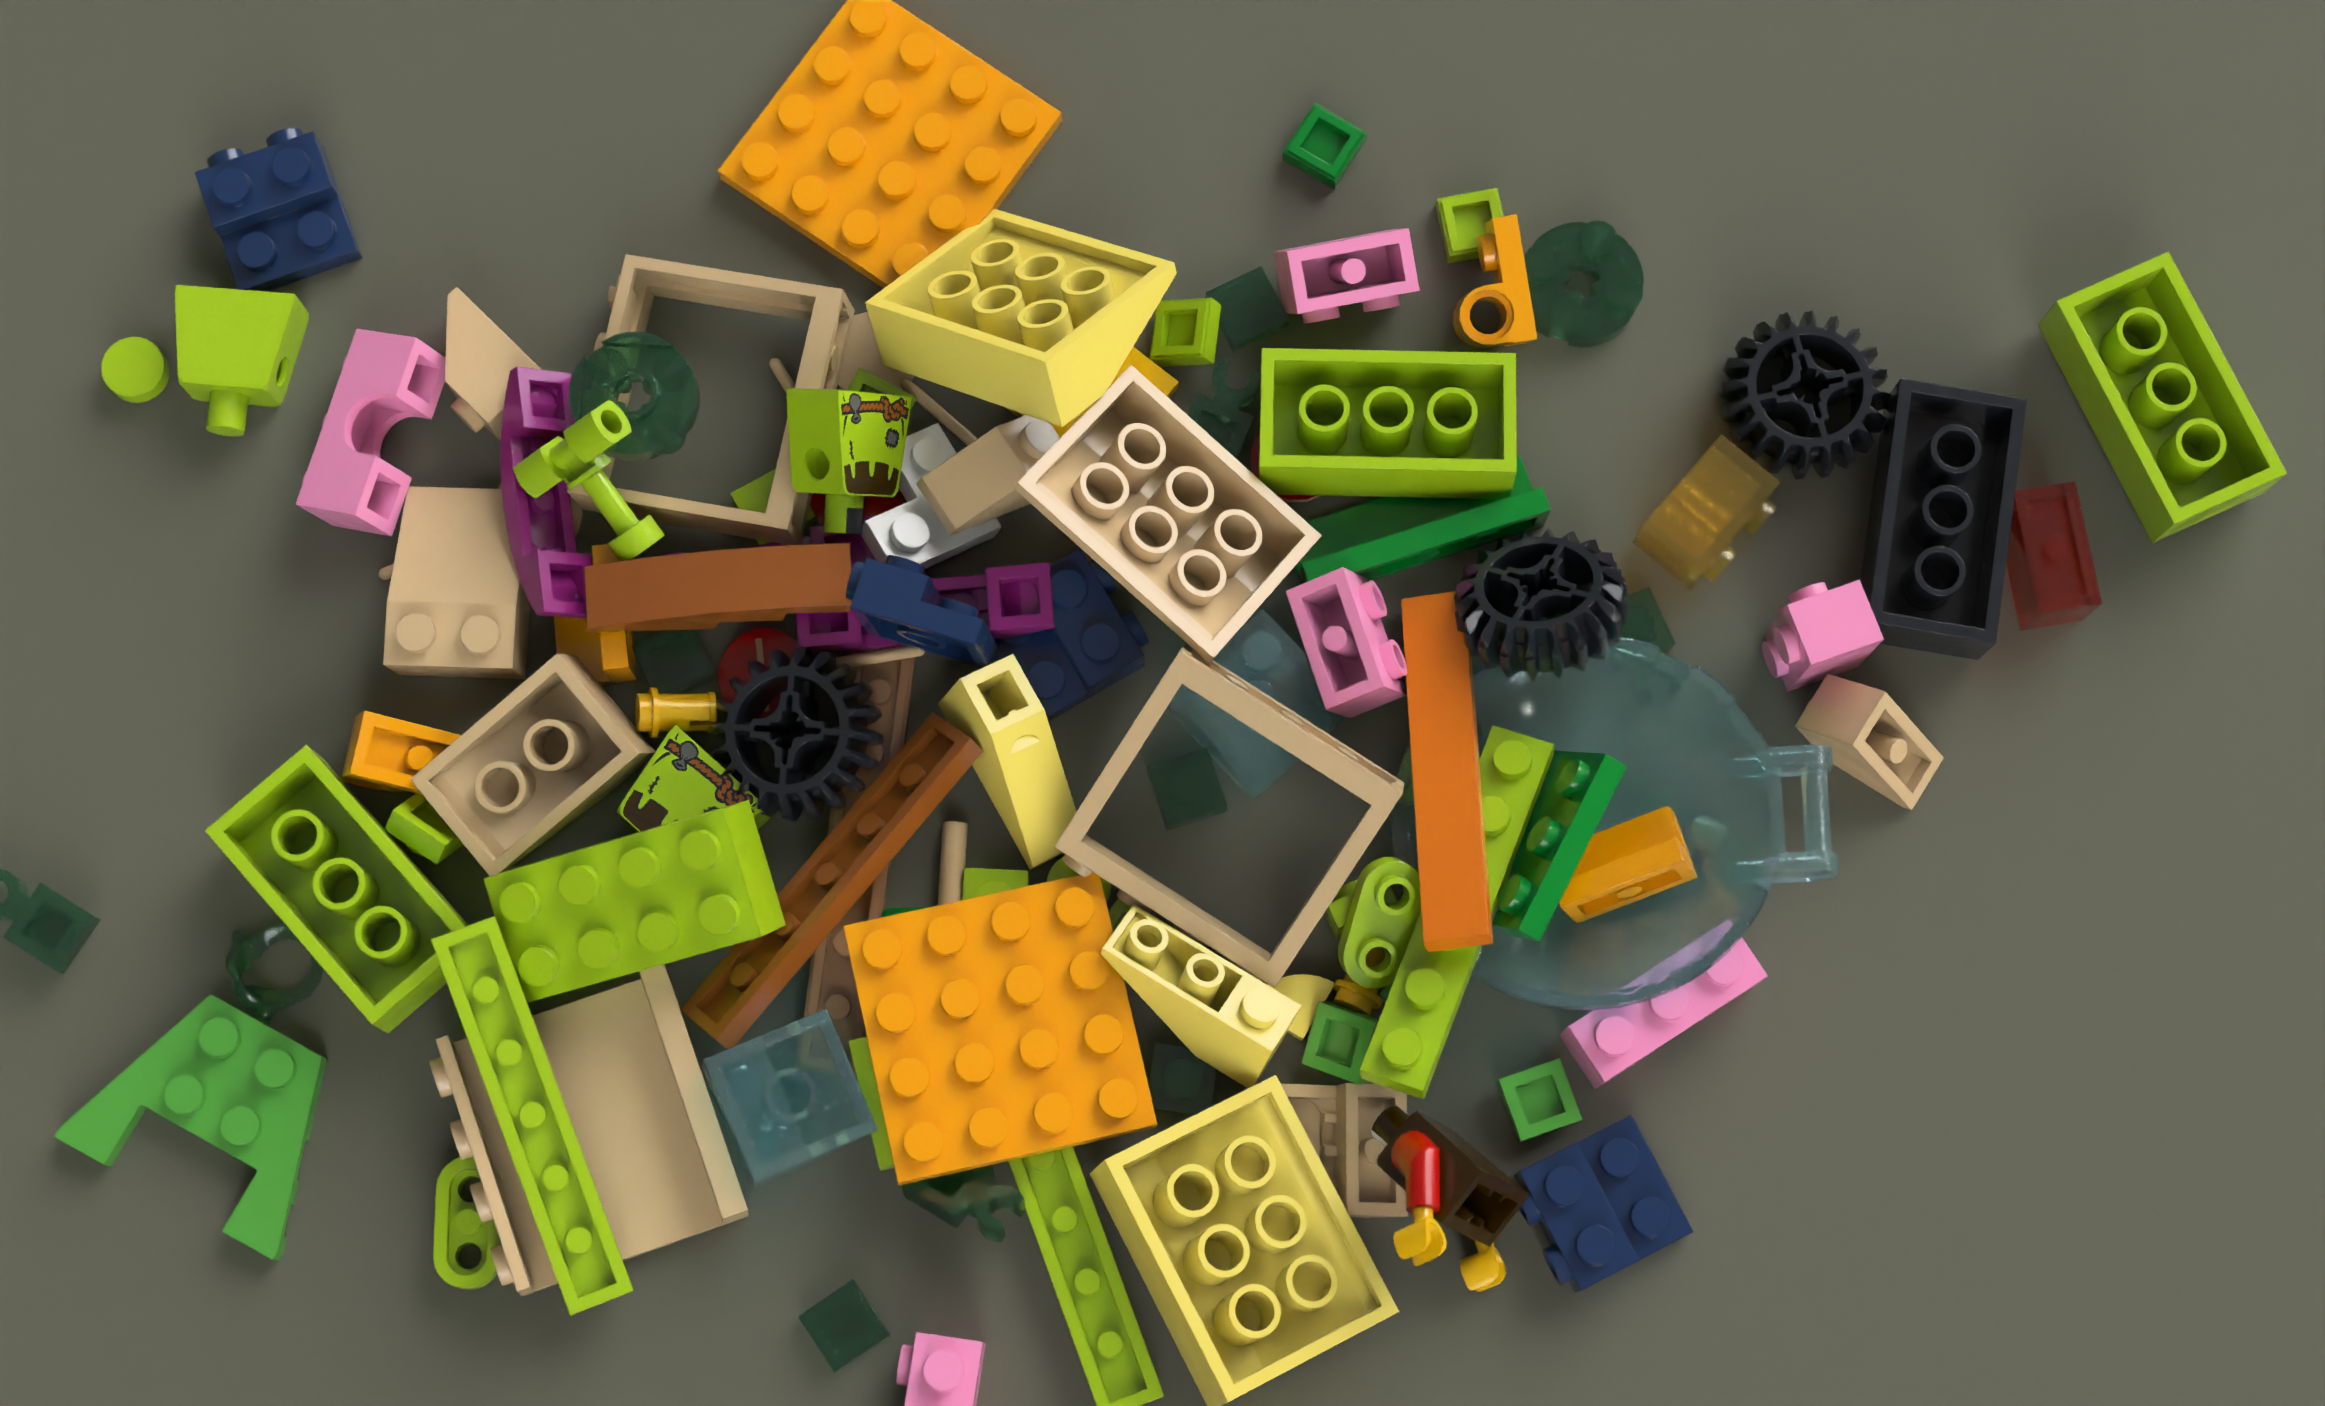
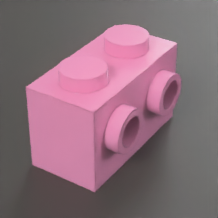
(1345, 272)
(1820, 634)
(1348, 642)
(941, 1370)

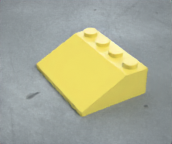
(1020, 315)
(1243, 1242)

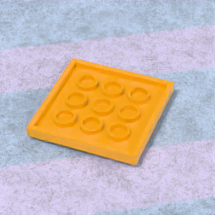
(888, 141)
(998, 1028)

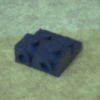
(278, 211)
(905, 608)
(1089, 641)
(1601, 1205)

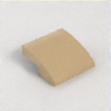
(1340, 1130)

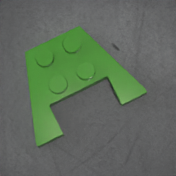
(229, 1086)

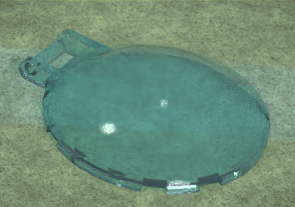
(1682, 750)

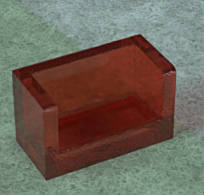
(2050, 558)

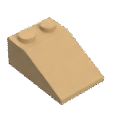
(455, 589)
(533, 764)

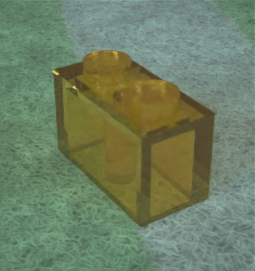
(1707, 512)

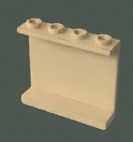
(637, 1117)

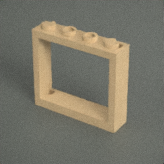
(819, 368)
(1287, 731)

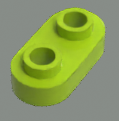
(1379, 924)
(459, 1225)

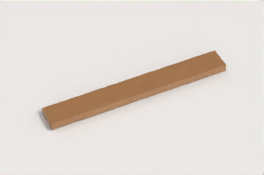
(831, 974)

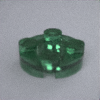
(1596, 252)
(664, 374)

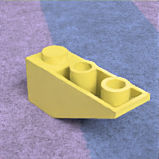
(1018, 755)
(1200, 996)

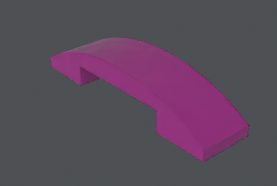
(542, 527)
(1008, 599)

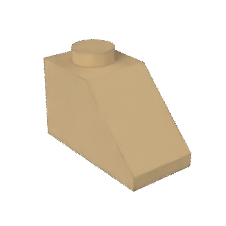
(478, 364)
(982, 477)
(1870, 739)

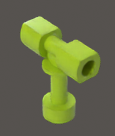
(580, 461)

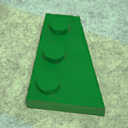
(1556, 839)

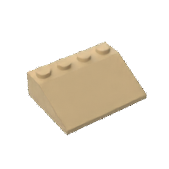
(1168, 512)

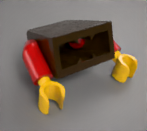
(1453, 1185)

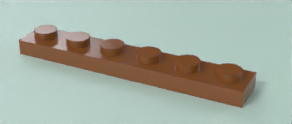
(834, 879)

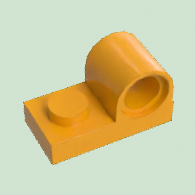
(1501, 253)
(390, 752)

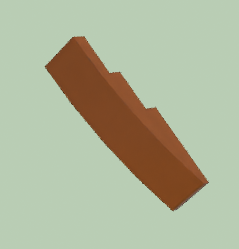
(716, 587)

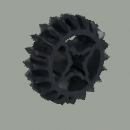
(1796, 347)
(1541, 604)
(796, 709)

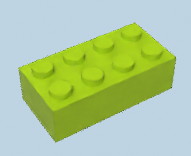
(2161, 397)
(1388, 423)
(341, 886)
(636, 902)

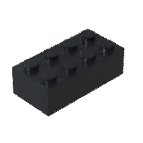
(1942, 516)

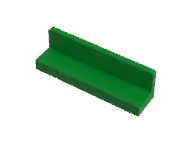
(1414, 531)

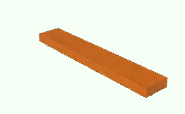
(1445, 776)

